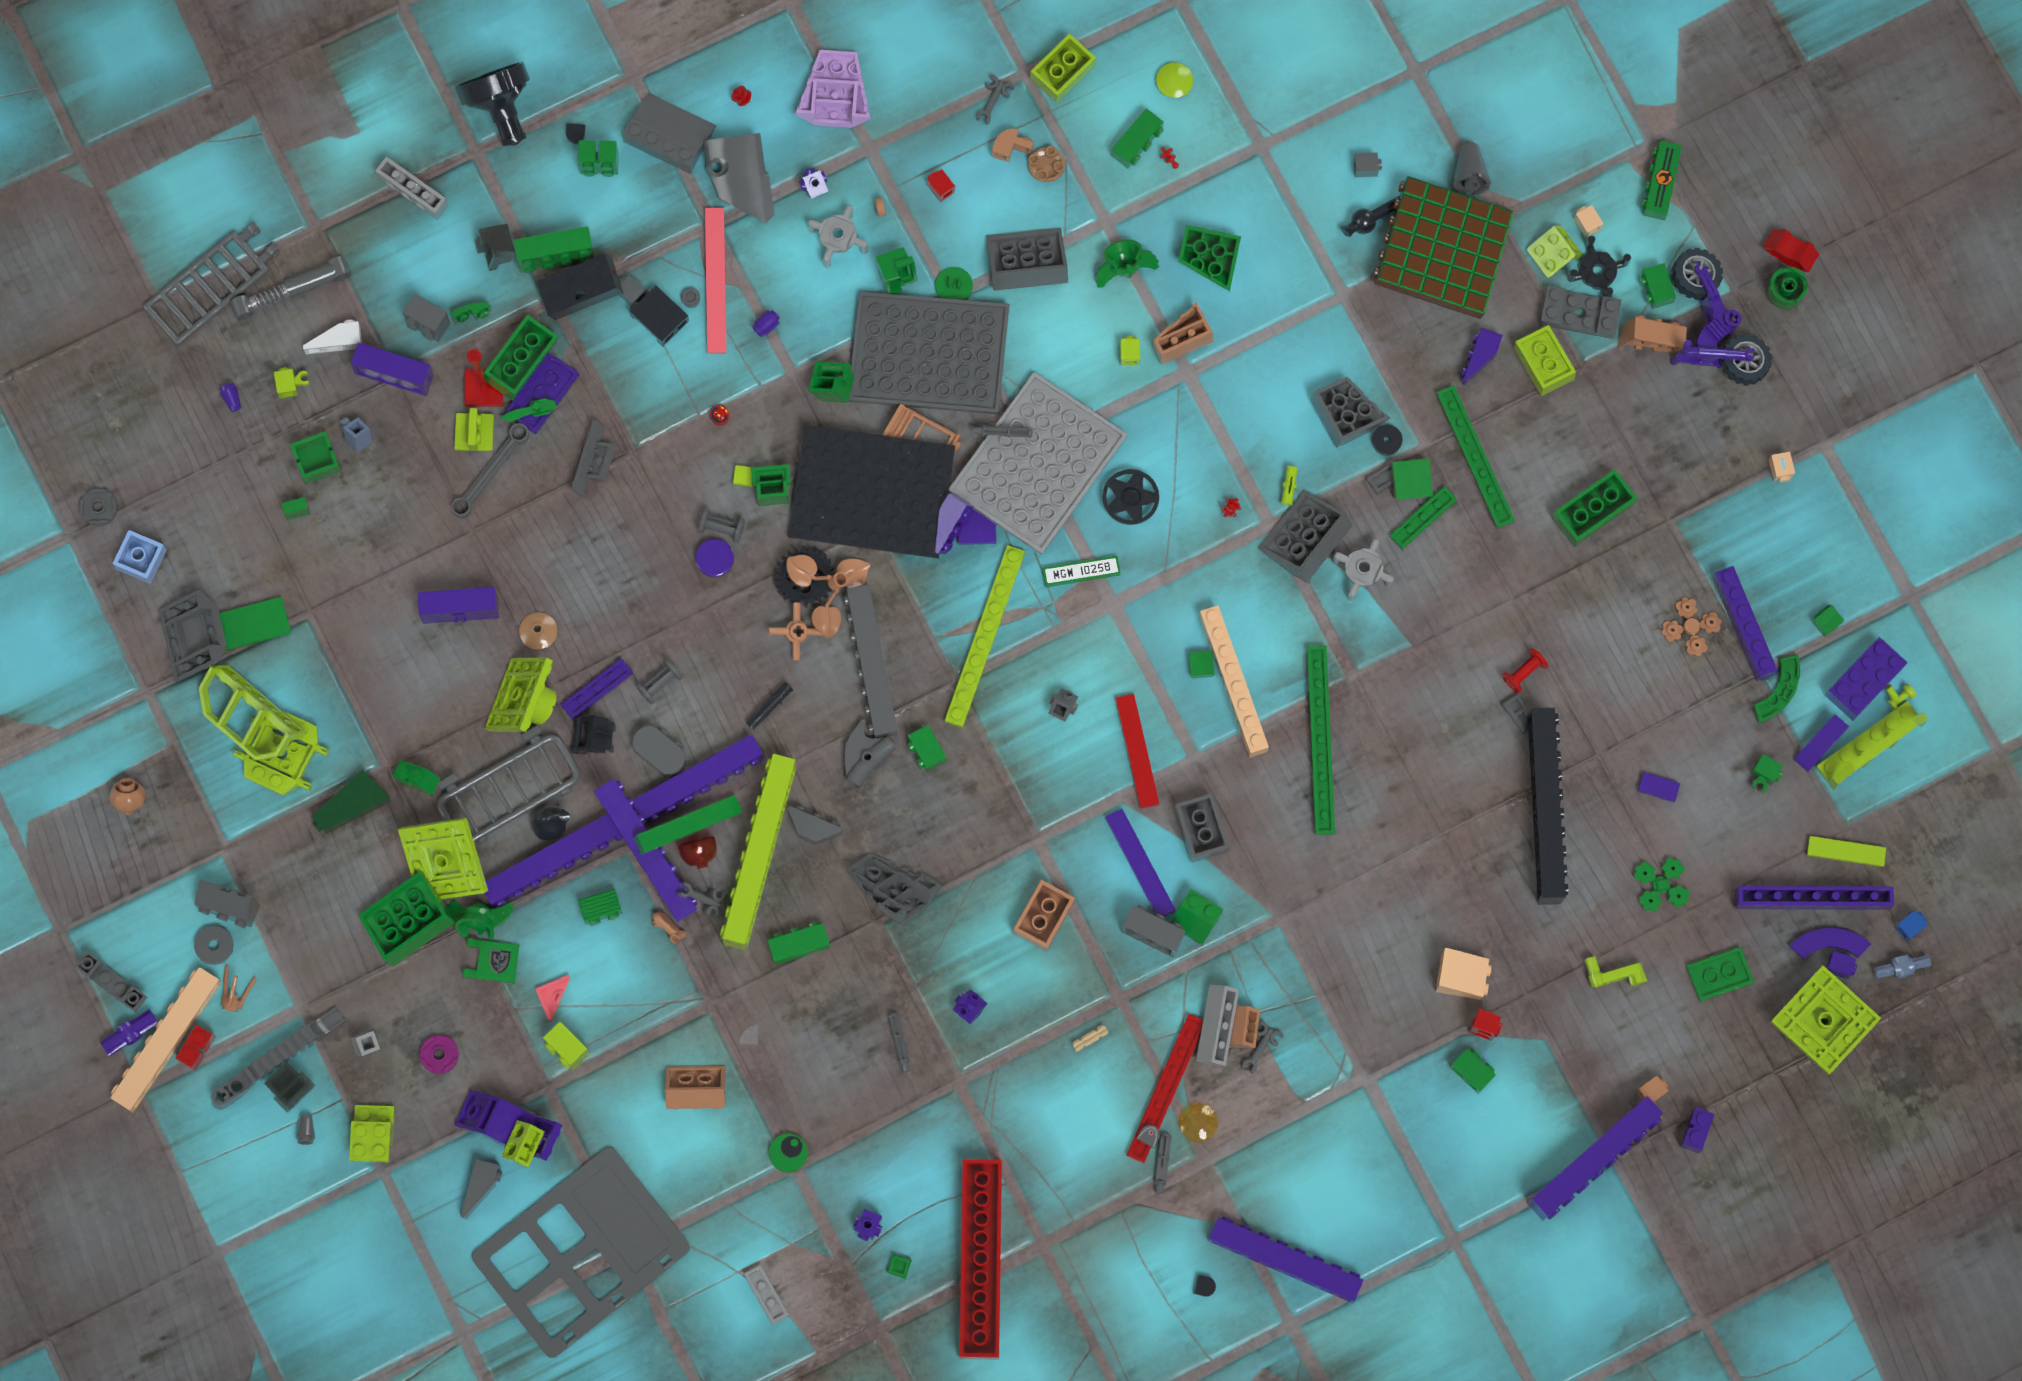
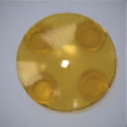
(1198, 1122)

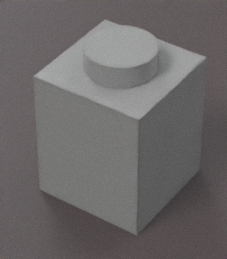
(365, 1043)

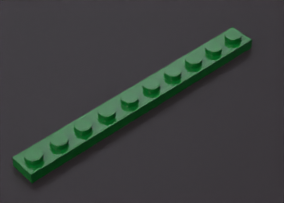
(1320, 740)

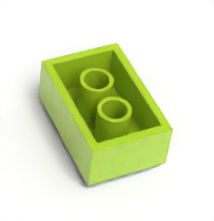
(1063, 68)

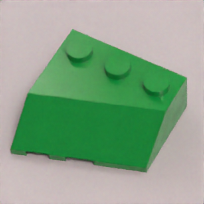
(1210, 254)

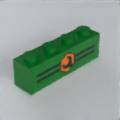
(1662, 180)

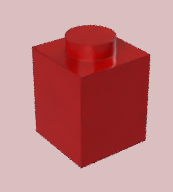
(940, 185)

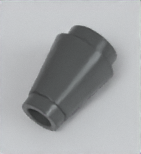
(305, 1132)

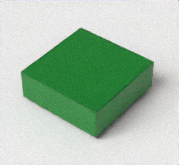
(899, 1266)

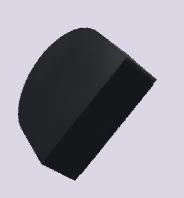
(575, 132)
(1205, 1286)

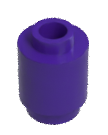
(766, 323)

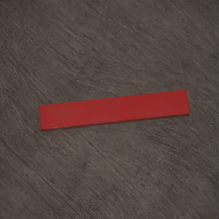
(1137, 751)

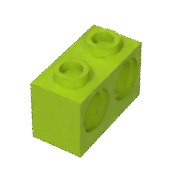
(522, 1144)

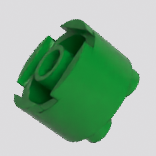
(1784, 298)

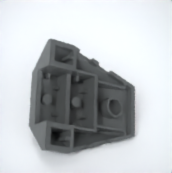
(894, 889)

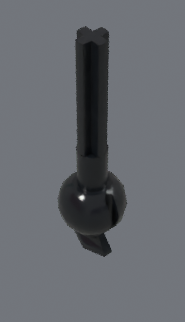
(1364, 221)

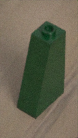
(350, 803)

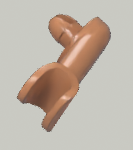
(663, 921)

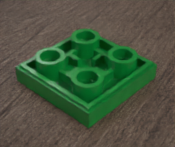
(1412, 479)

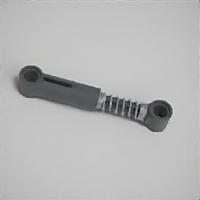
(334, 270)

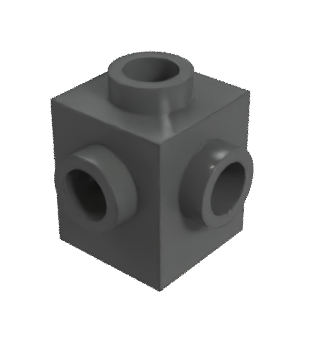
(1063, 704)

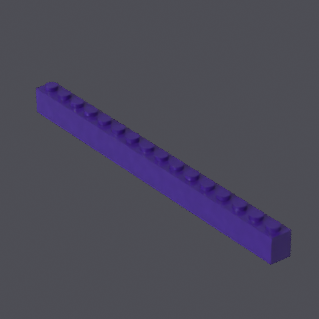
(603, 831)

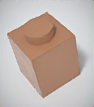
(1653, 1089)

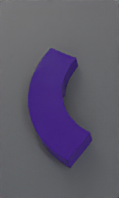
(1830, 938)

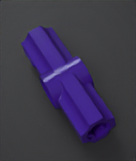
(129, 1032)

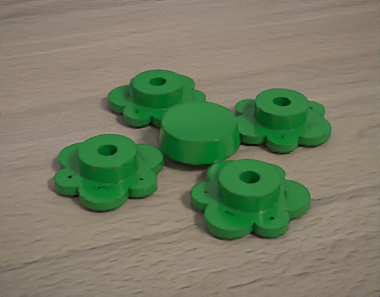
(1661, 884)

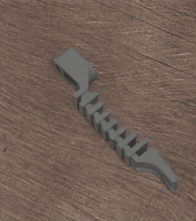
(274, 1057)

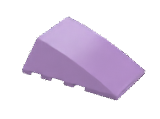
(835, 92)

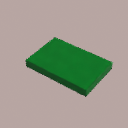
(1720, 974)

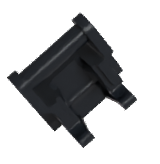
(598, 735)

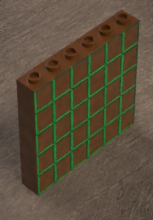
(1443, 247)

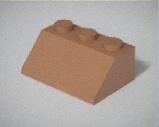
(695, 1087)

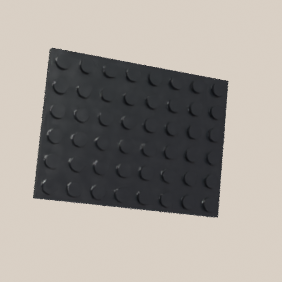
(870, 491)

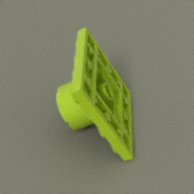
(522, 696)
(445, 857)
(1845, 1018)

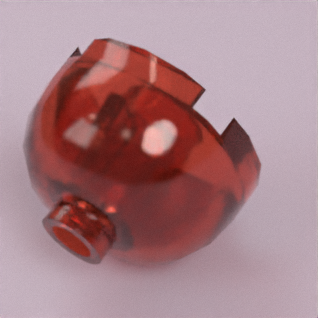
(698, 852)

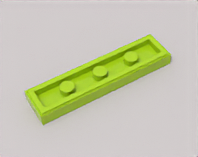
(1846, 851)

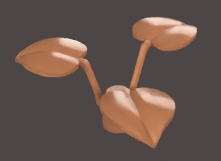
(849, 574)

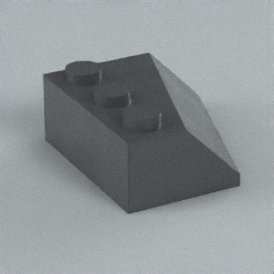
(1346, 411)

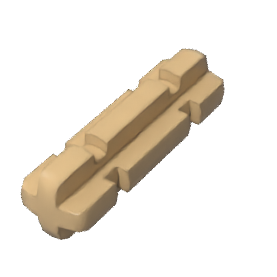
(1090, 1038)

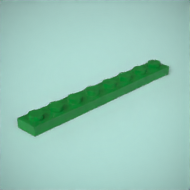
(1475, 457)

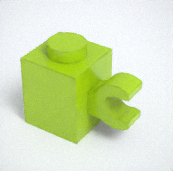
(287, 382)

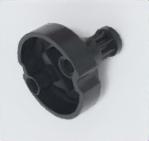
(496, 94)

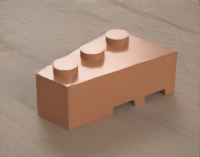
(1652, 334)
(1183, 336)

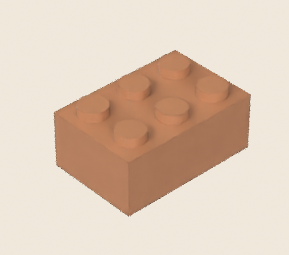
(1044, 915)

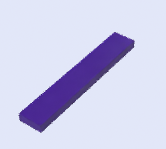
(1140, 863)

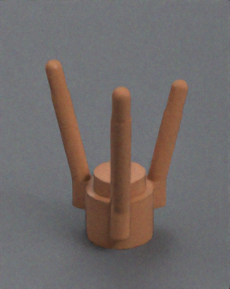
(230, 1001)

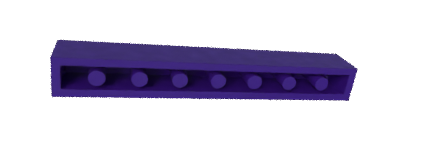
(653, 863)
(1815, 897)
(1286, 1260)

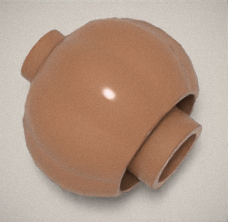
(127, 796)

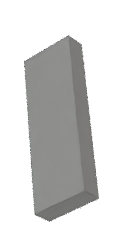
(766, 1294)

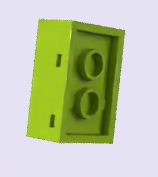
(1544, 360)

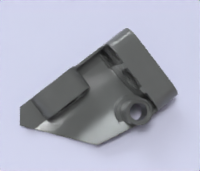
(741, 174)

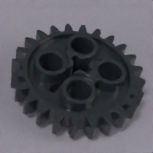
(817, 587)

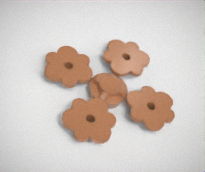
(1691, 626)

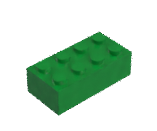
(554, 249)
(520, 357)
(1594, 508)

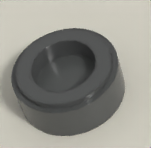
(690, 297)

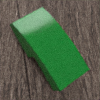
(478, 310)

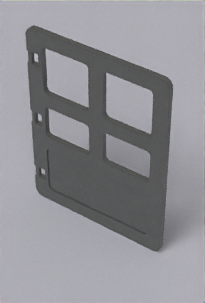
(617, 1221)

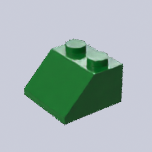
(1197, 916)

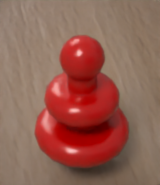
(1170, 158)

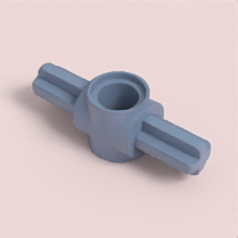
(1902, 966)

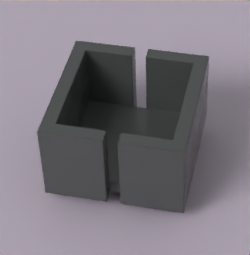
(426, 318)

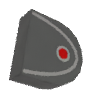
(1149, 1135)

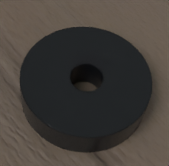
(1381, 446)

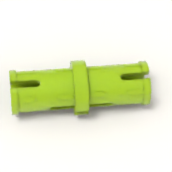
(1289, 485)

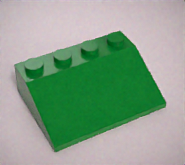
(406, 919)

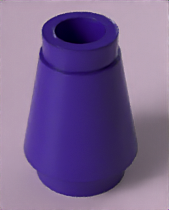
(230, 396)

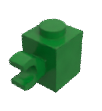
(1767, 772)

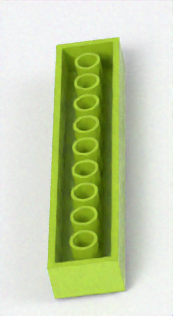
(759, 852)

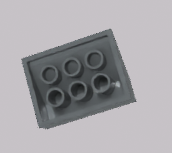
(668, 133)
(1027, 259)
(1306, 536)

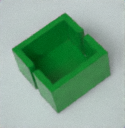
(588, 158)
(315, 457)

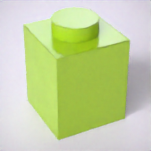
(1130, 351)

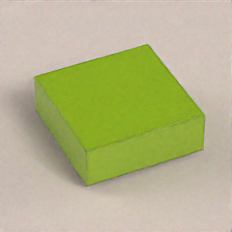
(743, 476)

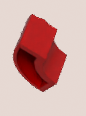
(1791, 250)

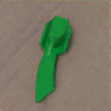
(537, 408)

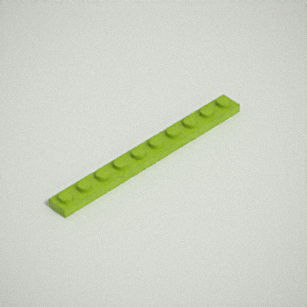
(985, 636)

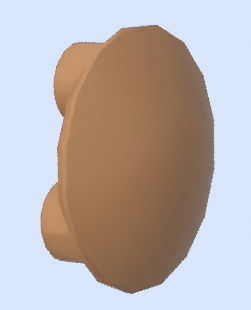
(1046, 164)

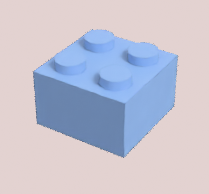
(139, 557)

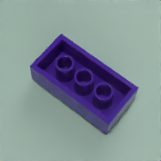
(1866, 678)

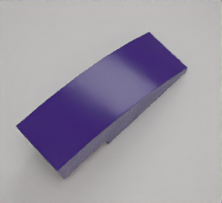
(1821, 743)

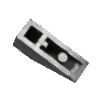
(481, 1184)

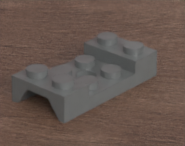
(1599, 318)

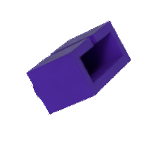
(1695, 1137)

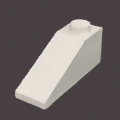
(338, 338)

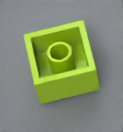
(566, 1046)

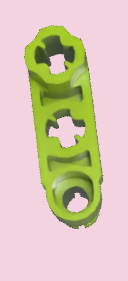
(1633, 972)

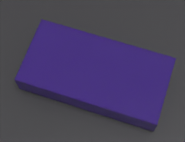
(1659, 787)

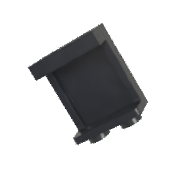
(659, 315)

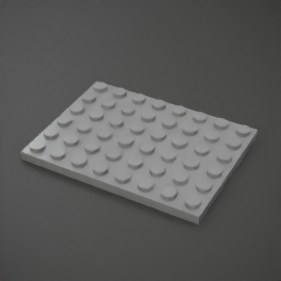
(1038, 480)

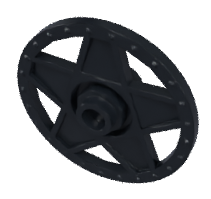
(1130, 497)

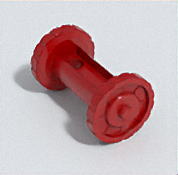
(1525, 670)

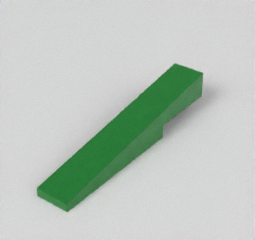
(687, 824)

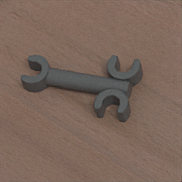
(999, 87)
(712, 901)
(1268, 1035)

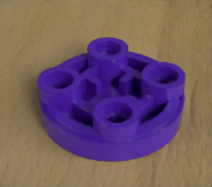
(714, 558)

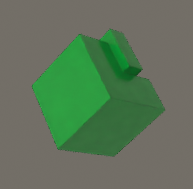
(896, 270)
(831, 381)
(771, 484)

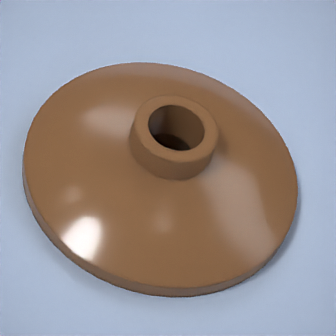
(541, 639)

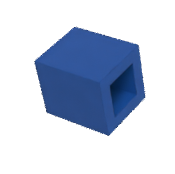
(1911, 925)

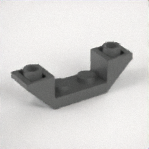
(110, 981)

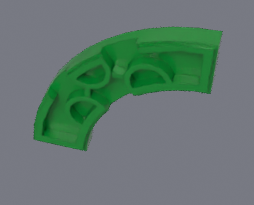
(1783, 692)

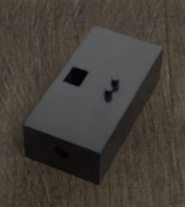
(580, 286)

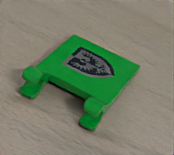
(495, 961)

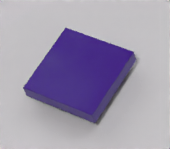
(977, 530)

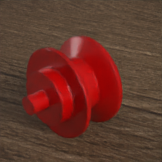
(741, 96)
(1230, 508)

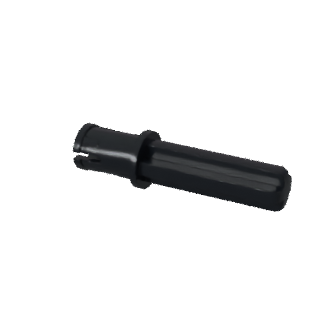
(769, 706)

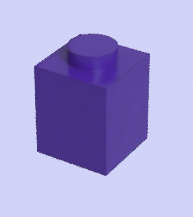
(1841, 965)

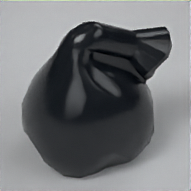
(549, 822)

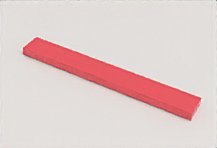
(715, 281)

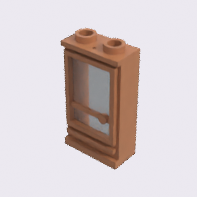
(914, 426)

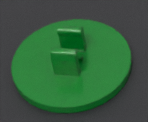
(954, 284)

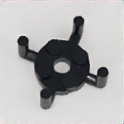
(1602, 260)

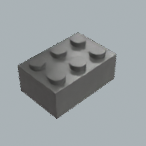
(1201, 828)
(1153, 930)

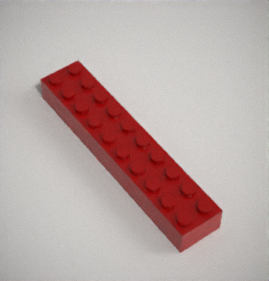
(980, 1259)

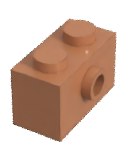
(1245, 1018)

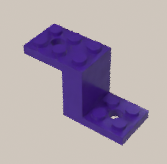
(496, 1120)

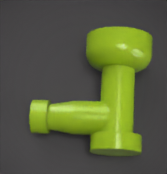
(1908, 692)

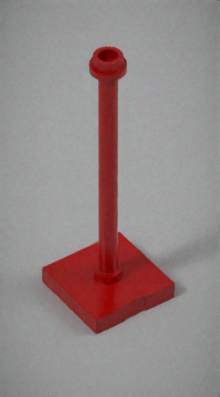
(477, 390)

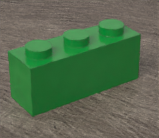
(1137, 139)
(798, 943)

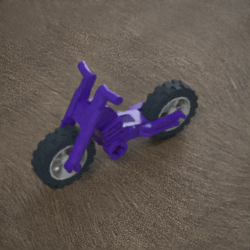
(1703, 286)

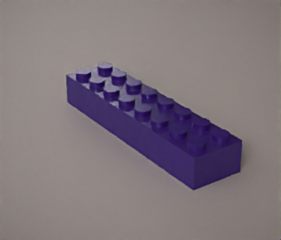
(1591, 1162)

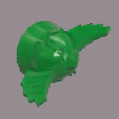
(1124, 259)
(479, 918)

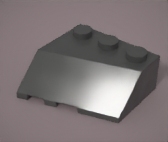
(225, 904)

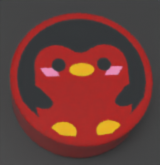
(719, 415)

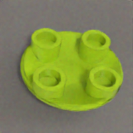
(1174, 80)

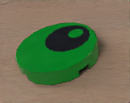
(788, 1153)

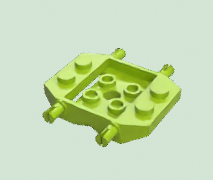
(294, 764)

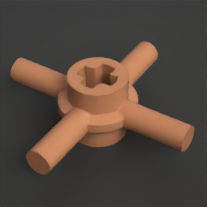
(793, 637)

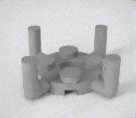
(841, 244)
(1360, 578)

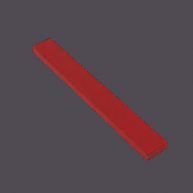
(1167, 1084)

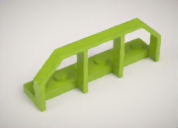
(254, 698)
(1870, 743)

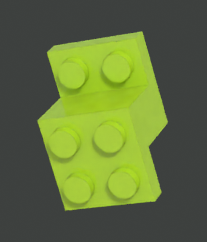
(371, 1133)

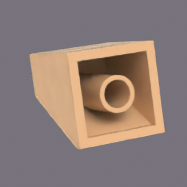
(1463, 974)

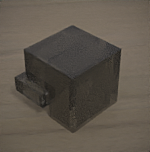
(496, 245)
(289, 1086)

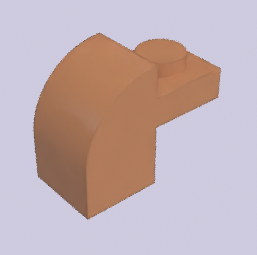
(1009, 141)

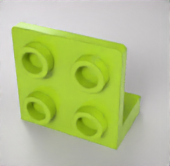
(1554, 250)

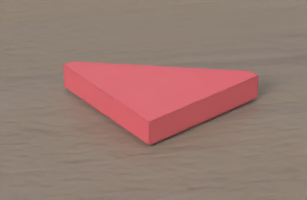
(551, 995)

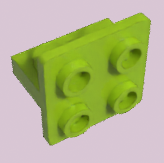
(474, 431)

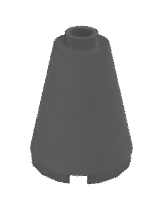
(1471, 171)

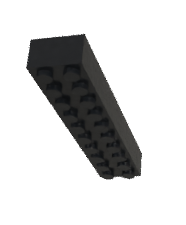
(1546, 806)

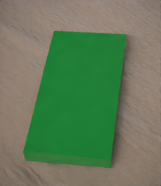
(255, 623)

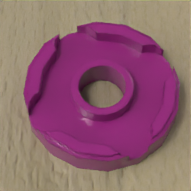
(433, 1044)

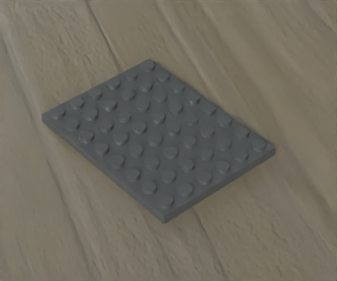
(929, 352)

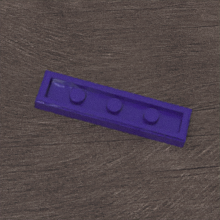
(597, 689)

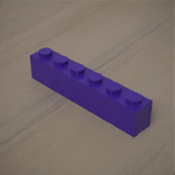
(1744, 623)

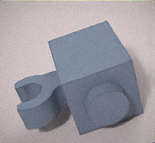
(356, 433)

